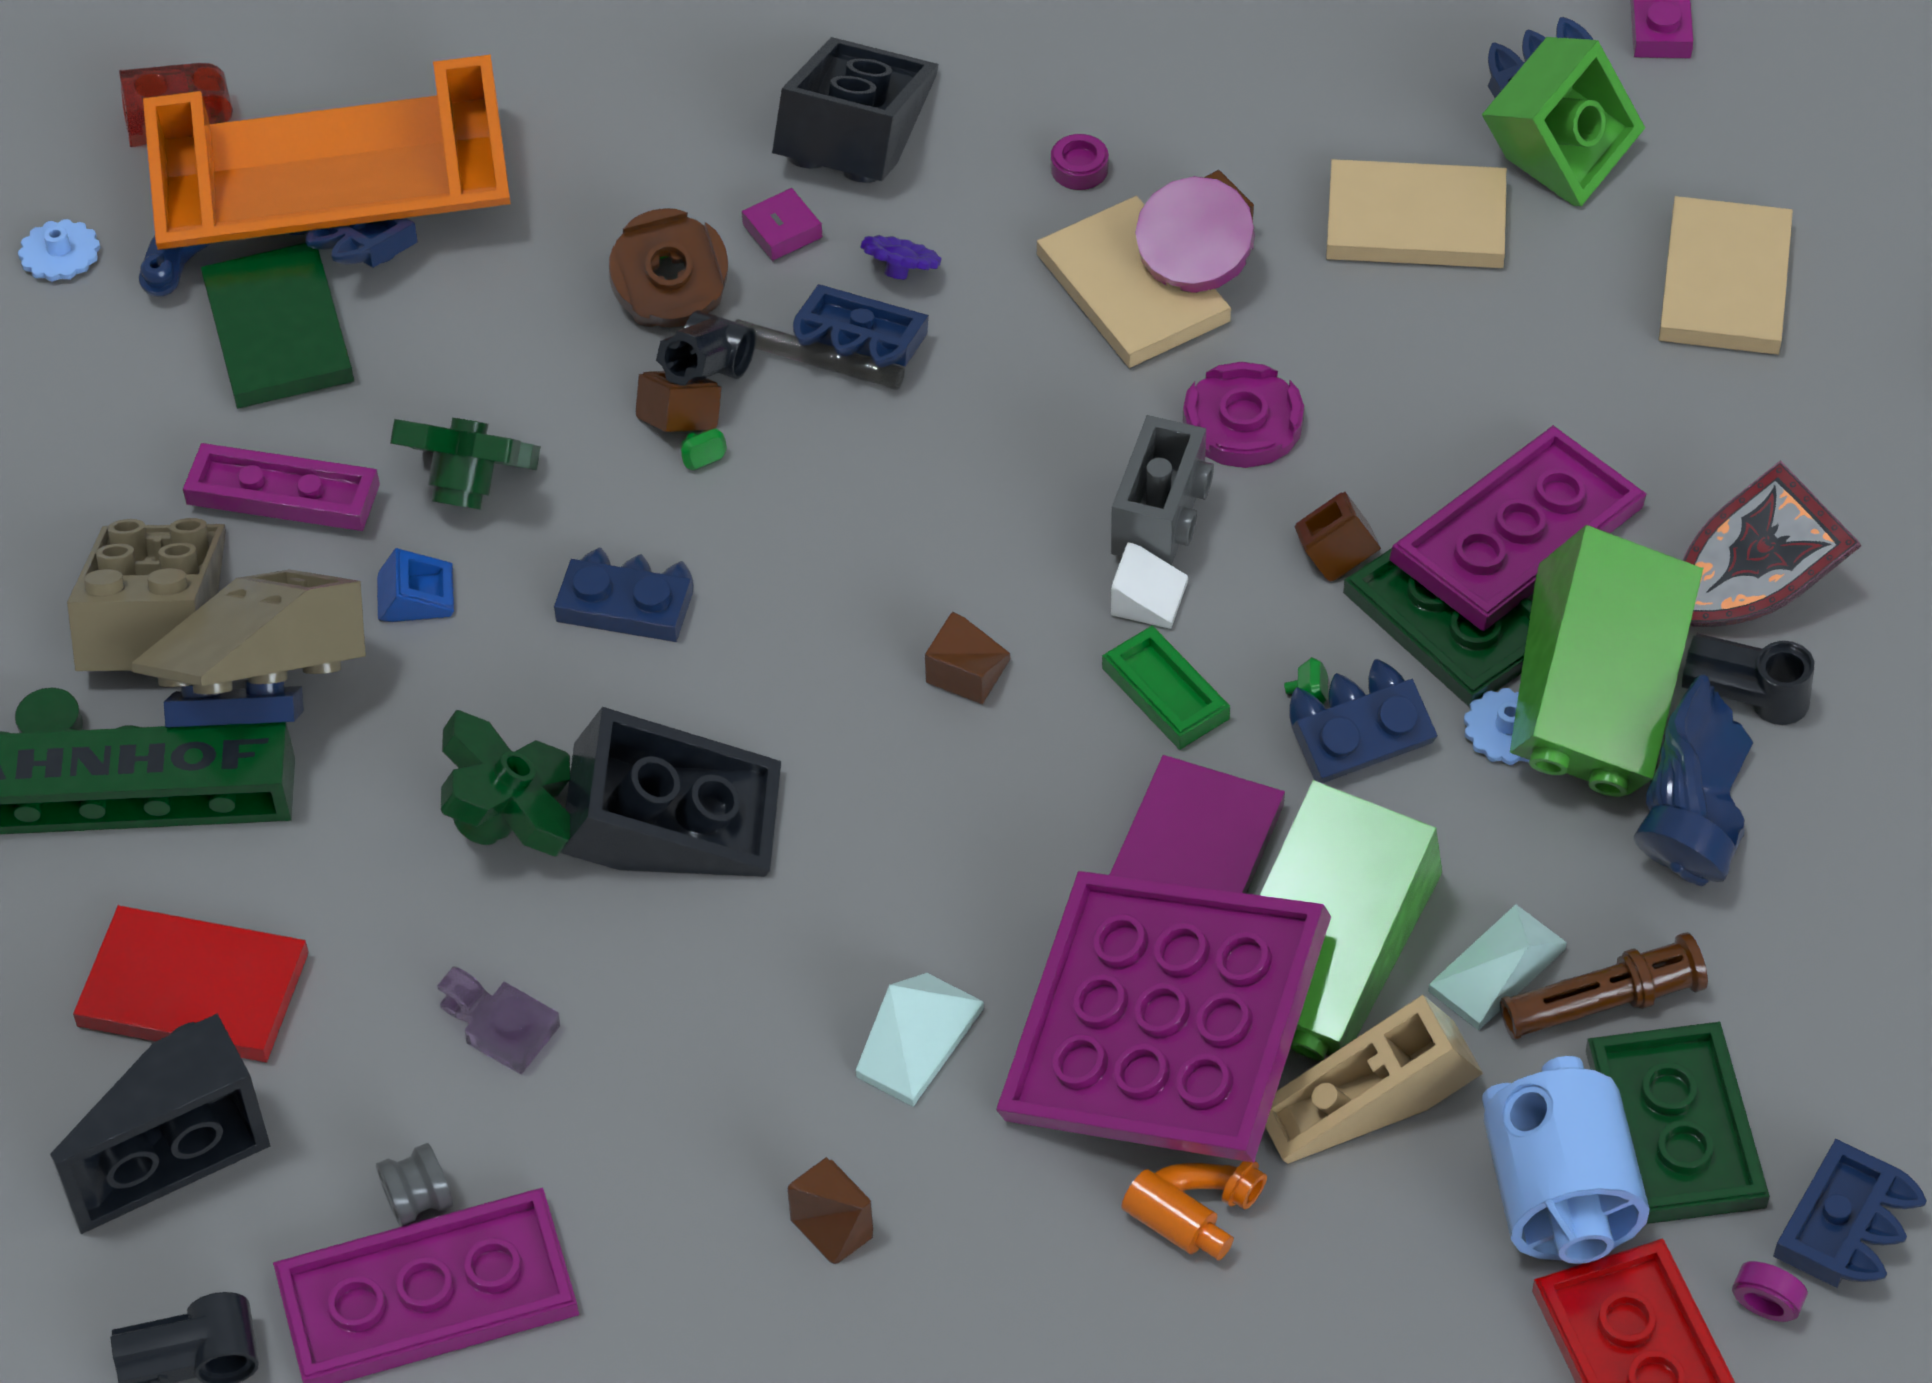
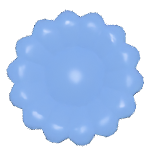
(59, 250)
(1492, 724)

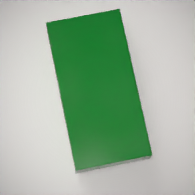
(1166, 687)

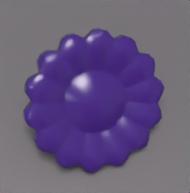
(900, 255)

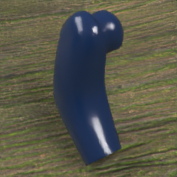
(163, 268)

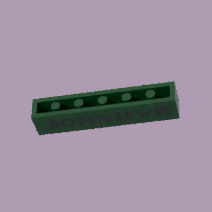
(145, 777)

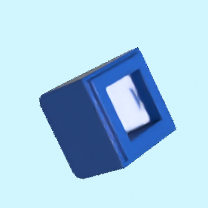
(414, 587)

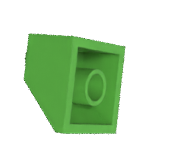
(1565, 117)

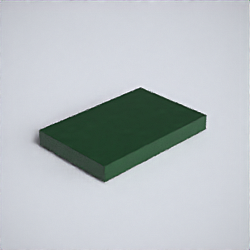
(277, 324)
(1437, 634)
(1684, 1120)

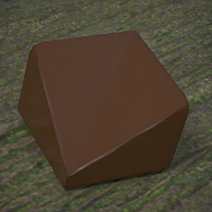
(677, 406)
(1337, 536)
(964, 660)
(830, 1210)

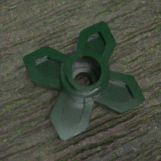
(463, 457)
(504, 788)

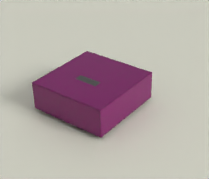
(782, 224)

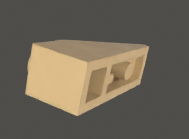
(1373, 1082)

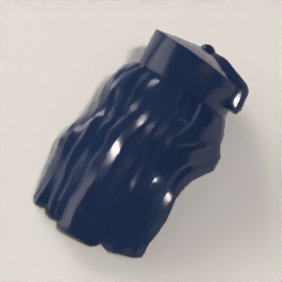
(1691, 813)

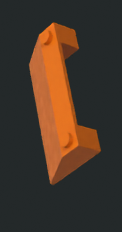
(326, 163)

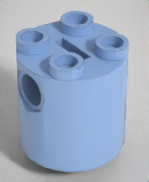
(1565, 1162)

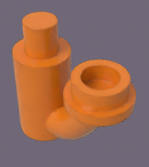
(1164, 1206)

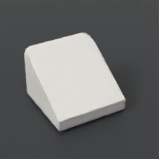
(1146, 588)

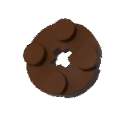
(686, 241)

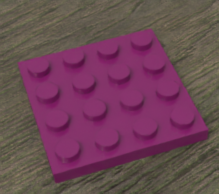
(1165, 1015)

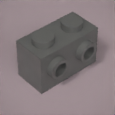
(1161, 489)

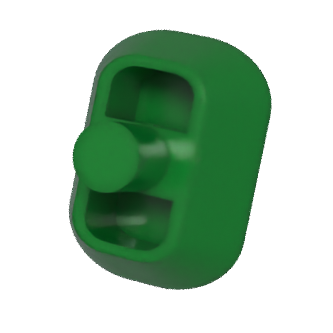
(703, 449)
(1311, 678)

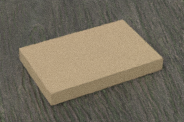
(1417, 213)
(1726, 275)
(1110, 284)

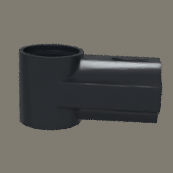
(707, 348)
(1769, 678)
(207, 1344)

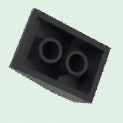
(852, 109)
(669, 800)
(162, 1126)

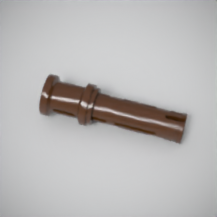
(1633, 980)

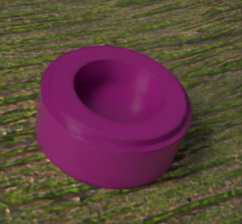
(1079, 161)
(1769, 1291)

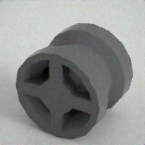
(414, 1184)

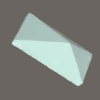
(1497, 966)
(915, 1035)

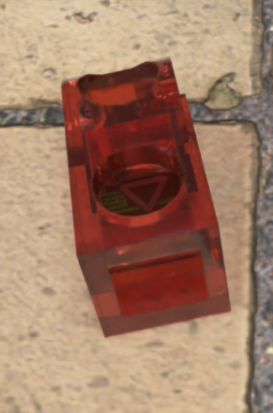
(172, 80)

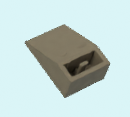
(140, 588)
(260, 632)

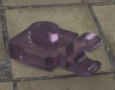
(501, 1025)

